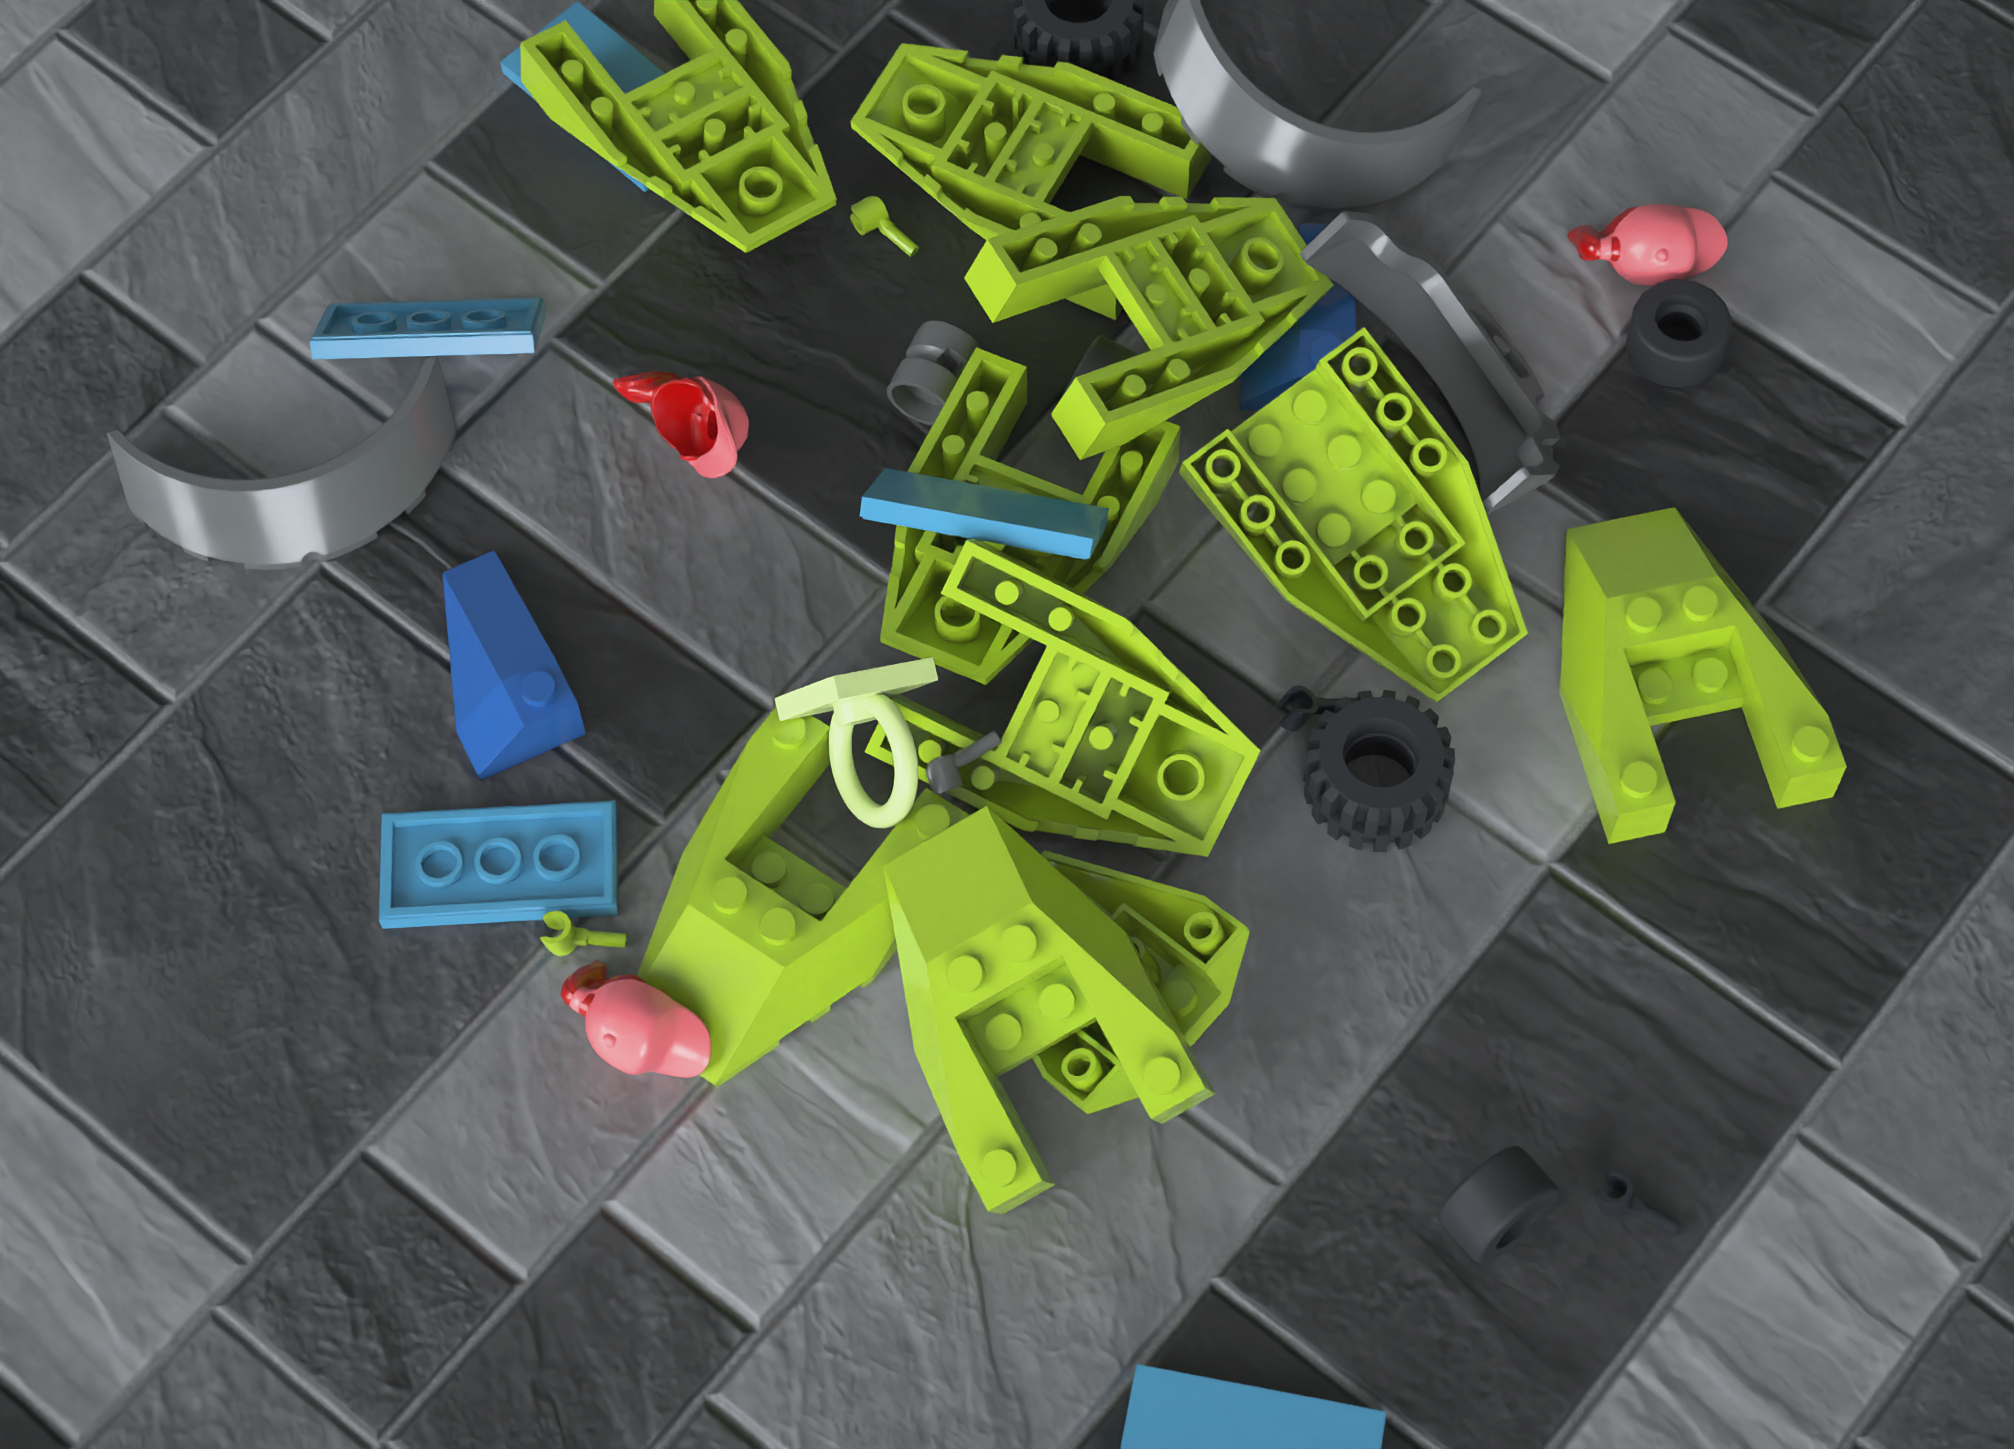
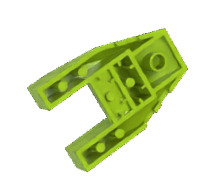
(1006, 133)
(707, 136)
(1194, 278)
(965, 449)
(1667, 638)
(1105, 732)
(755, 930)
(1002, 967)

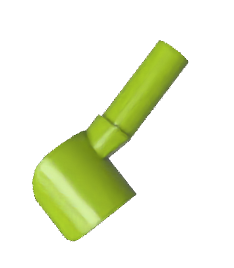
(872, 214)
(574, 936)

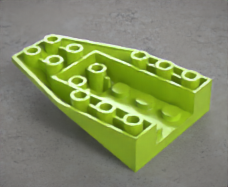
(1366, 519)

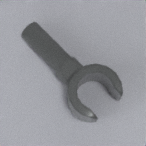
(944, 771)

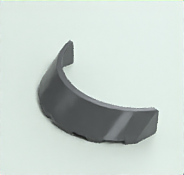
(1280, 150)
(1456, 345)
(302, 513)

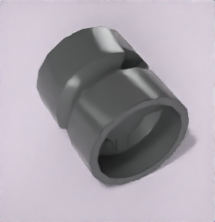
(931, 370)

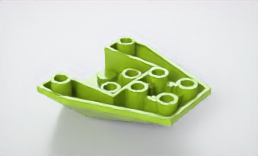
(1188, 950)

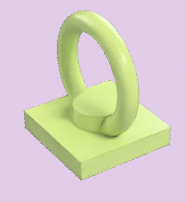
(860, 699)

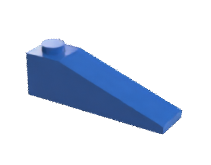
(1303, 345)
(503, 674)

